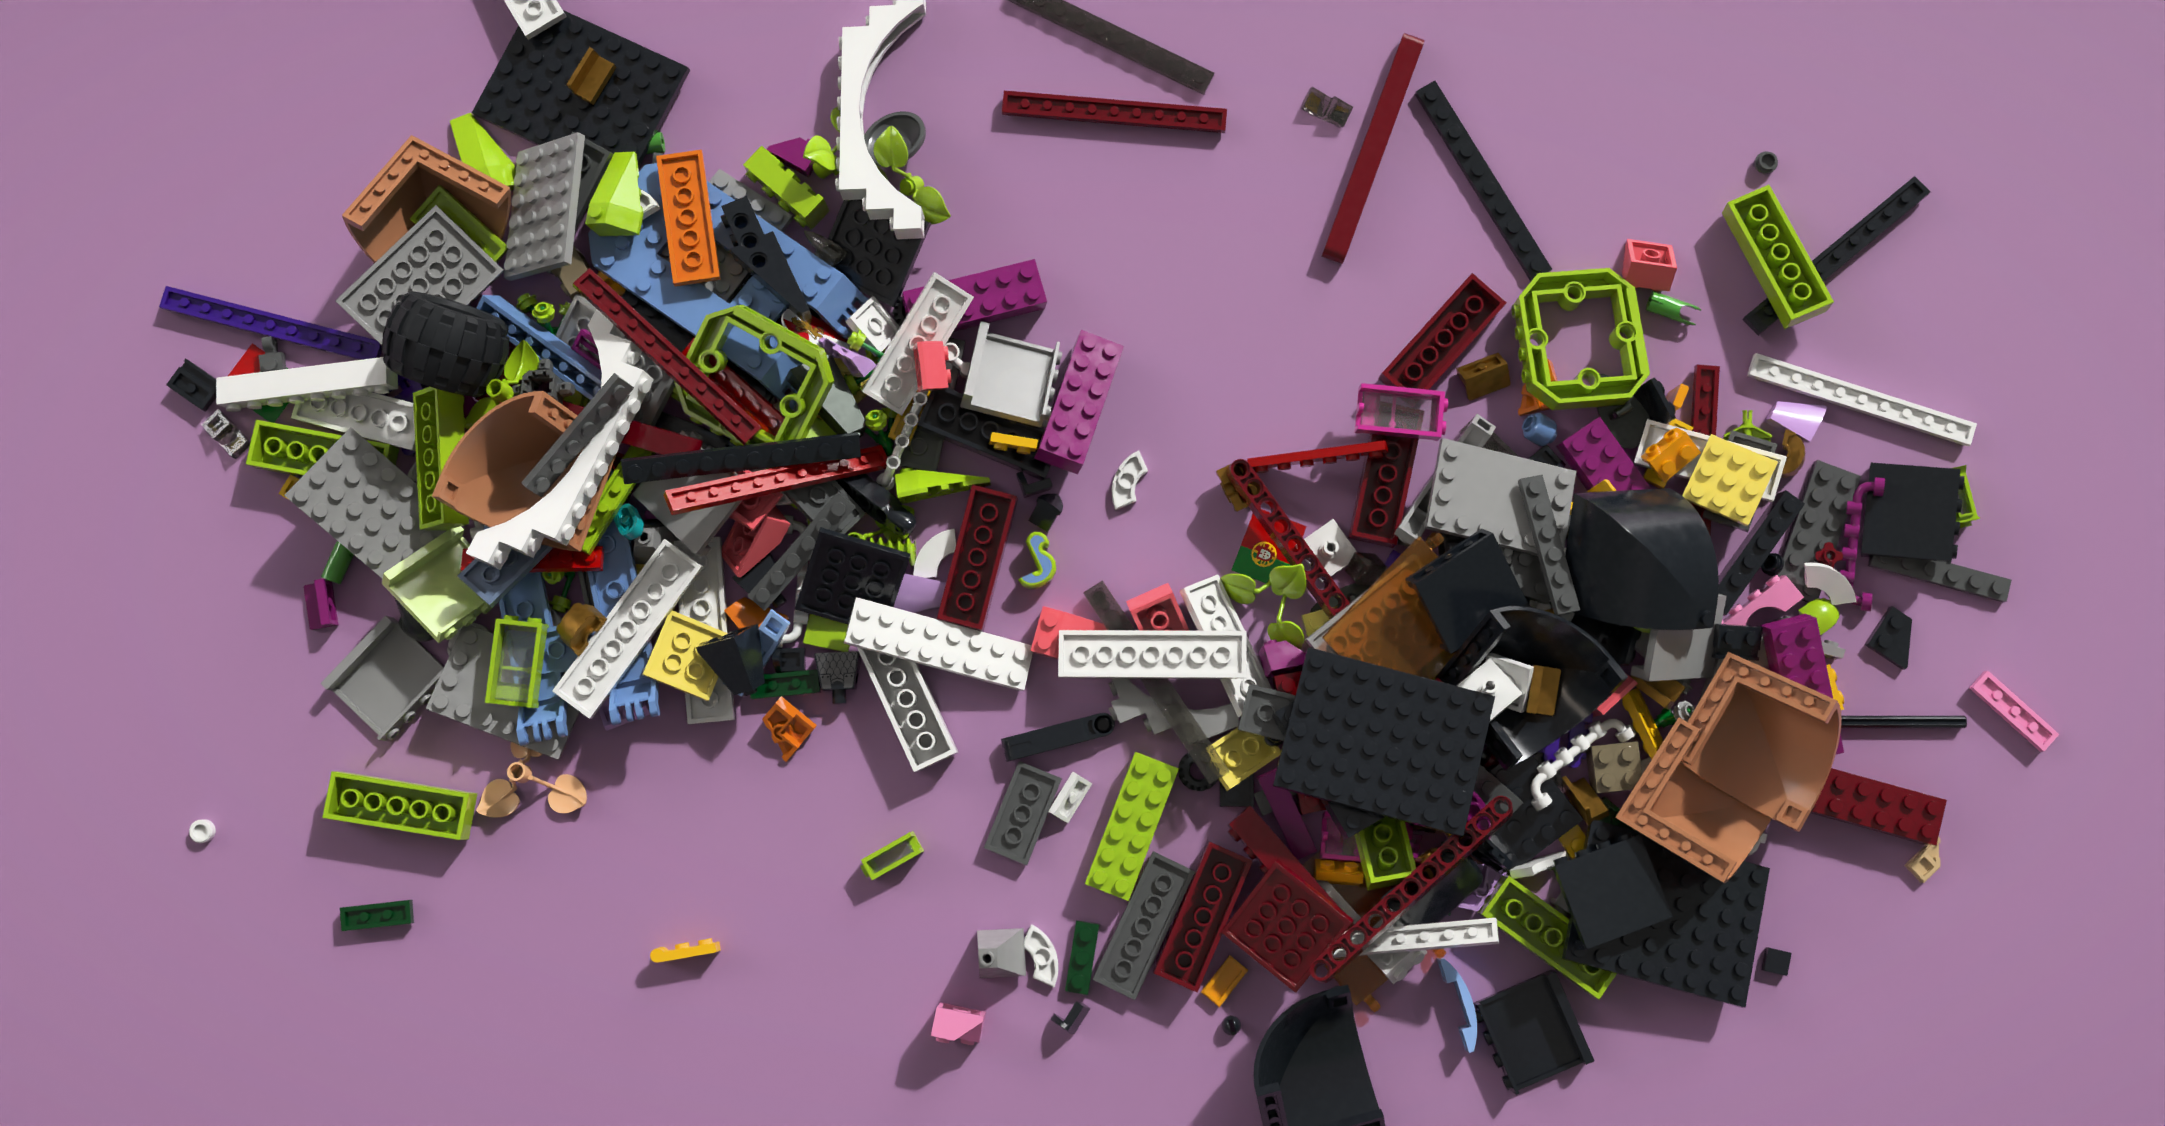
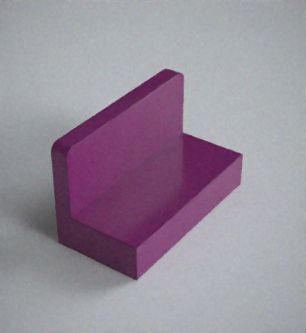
(320, 604)

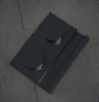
(194, 385)
(1738, 640)
(1239, 796)

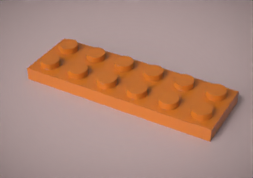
(688, 218)

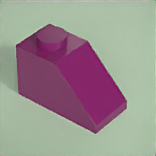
(791, 155)
(1280, 658)

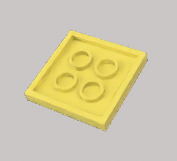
(1729, 480)
(676, 659)

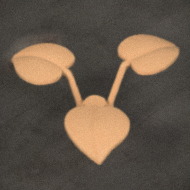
(499, 796)

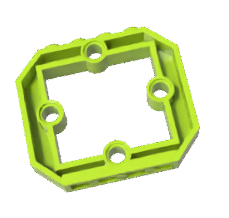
(1583, 285)
(810, 396)

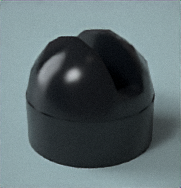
(1226, 1027)

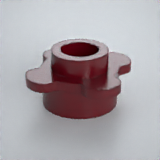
(1821, 555)

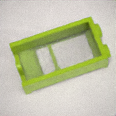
(516, 662)

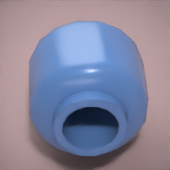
(1539, 429)

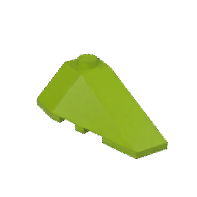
(481, 151)
(616, 202)
(922, 484)

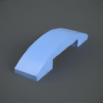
(771, 634)
(1469, 1031)

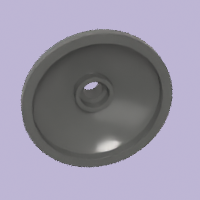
(908, 125)

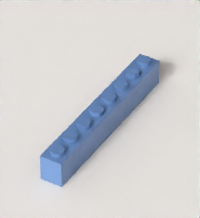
(566, 362)

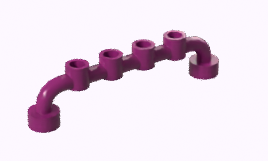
(1851, 532)

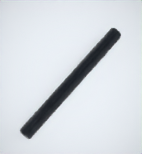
(1904, 722)

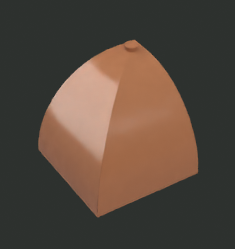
(387, 203)
(496, 456)
(1764, 740)
(1689, 813)

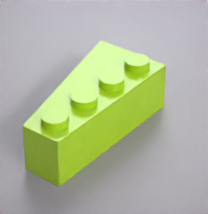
(786, 187)

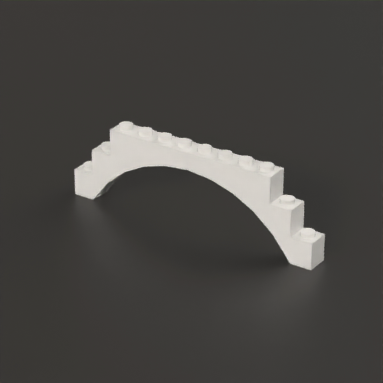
(858, 174)
(566, 504)

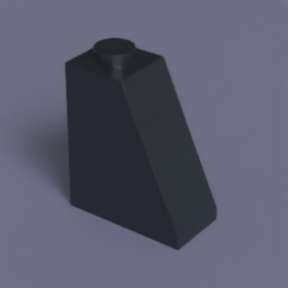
(736, 659)

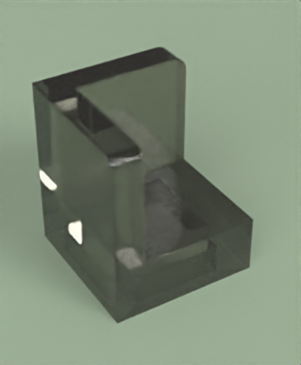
(1365, 568)

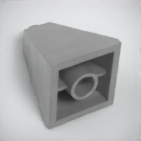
(653, 534)
(1001, 953)

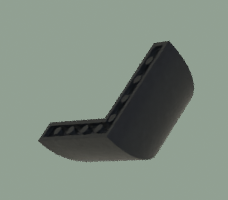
(1642, 560)
(1546, 640)
(1314, 1066)

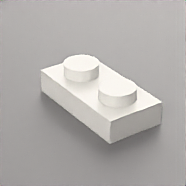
(1070, 797)

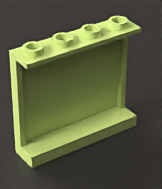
(431, 589)

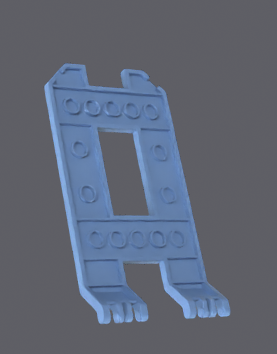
(636, 266)
(530, 600)

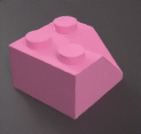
(957, 1022)

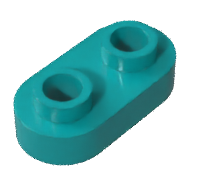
(629, 522)

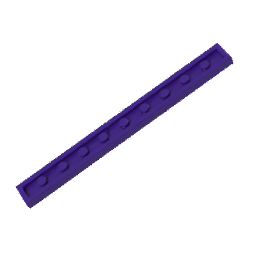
(269, 324)

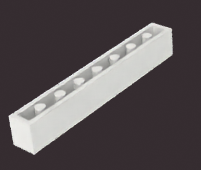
(305, 383)

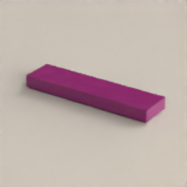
(1287, 816)

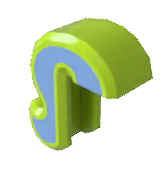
(1044, 561)

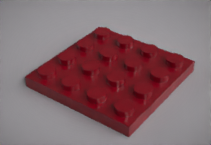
(1286, 925)

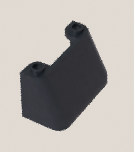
(1445, 895)

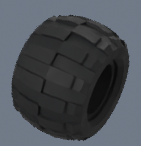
(445, 344)

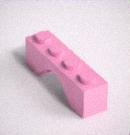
(1778, 594)

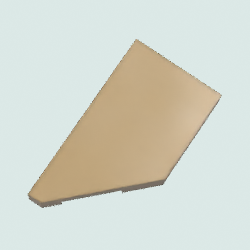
(1925, 862)

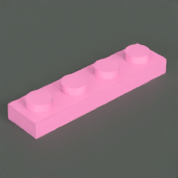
(2014, 711)

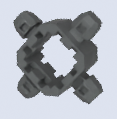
(544, 373)

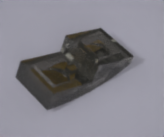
(1326, 108)
(226, 433)

